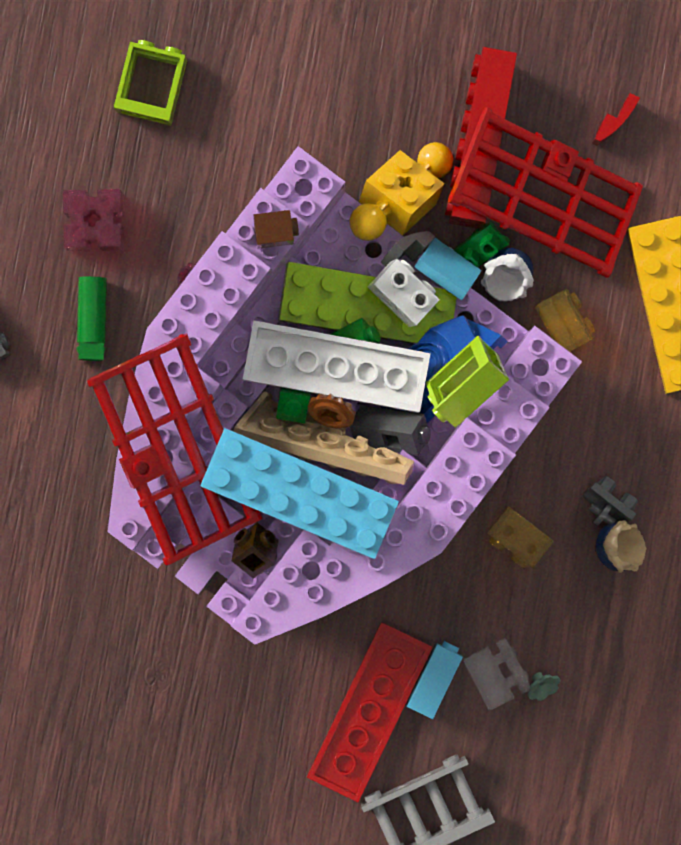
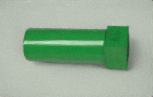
(91, 318)

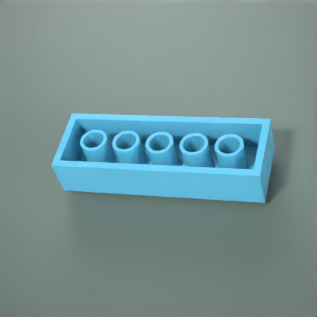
(299, 493)

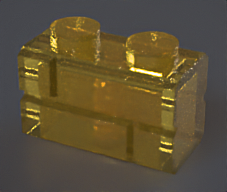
(564, 320)

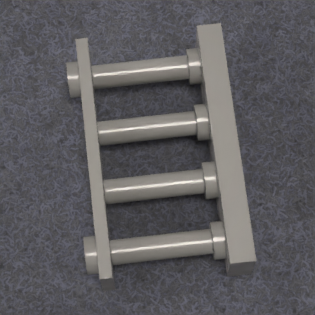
(450, 828)

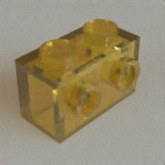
(519, 538)

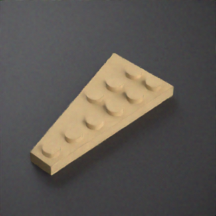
(321, 443)

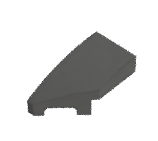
(410, 246)

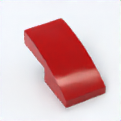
(611, 124)

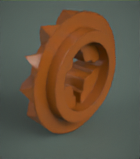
(331, 411)

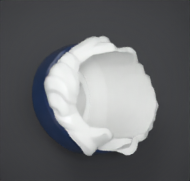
(508, 275)

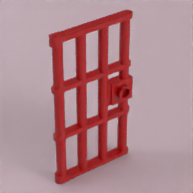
(555, 172)
(154, 460)

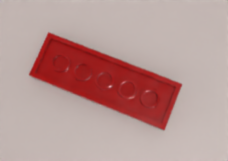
(369, 712)

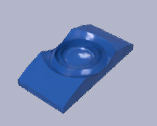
(443, 343)

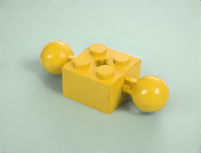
(401, 192)

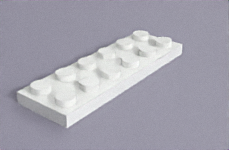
(336, 366)

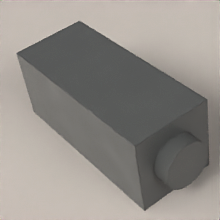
(391, 429)

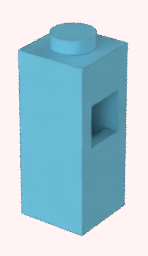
(434, 679)

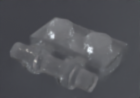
(488, 677)

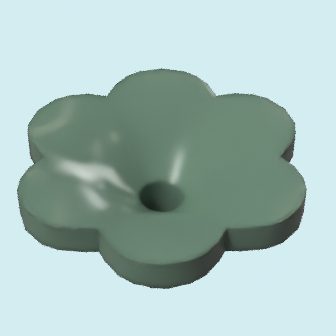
(543, 686)

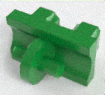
(482, 244)

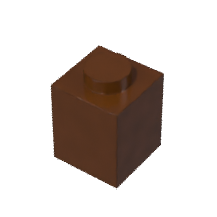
(275, 229)

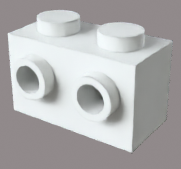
(404, 292)

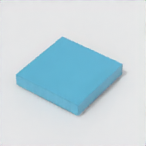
(447, 268)

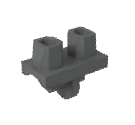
(606, 506)

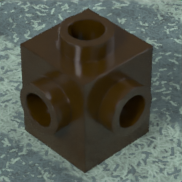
(255, 550)

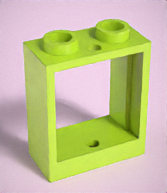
(141, 110)
(466, 382)

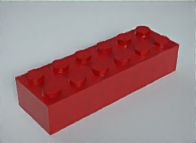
(491, 89)

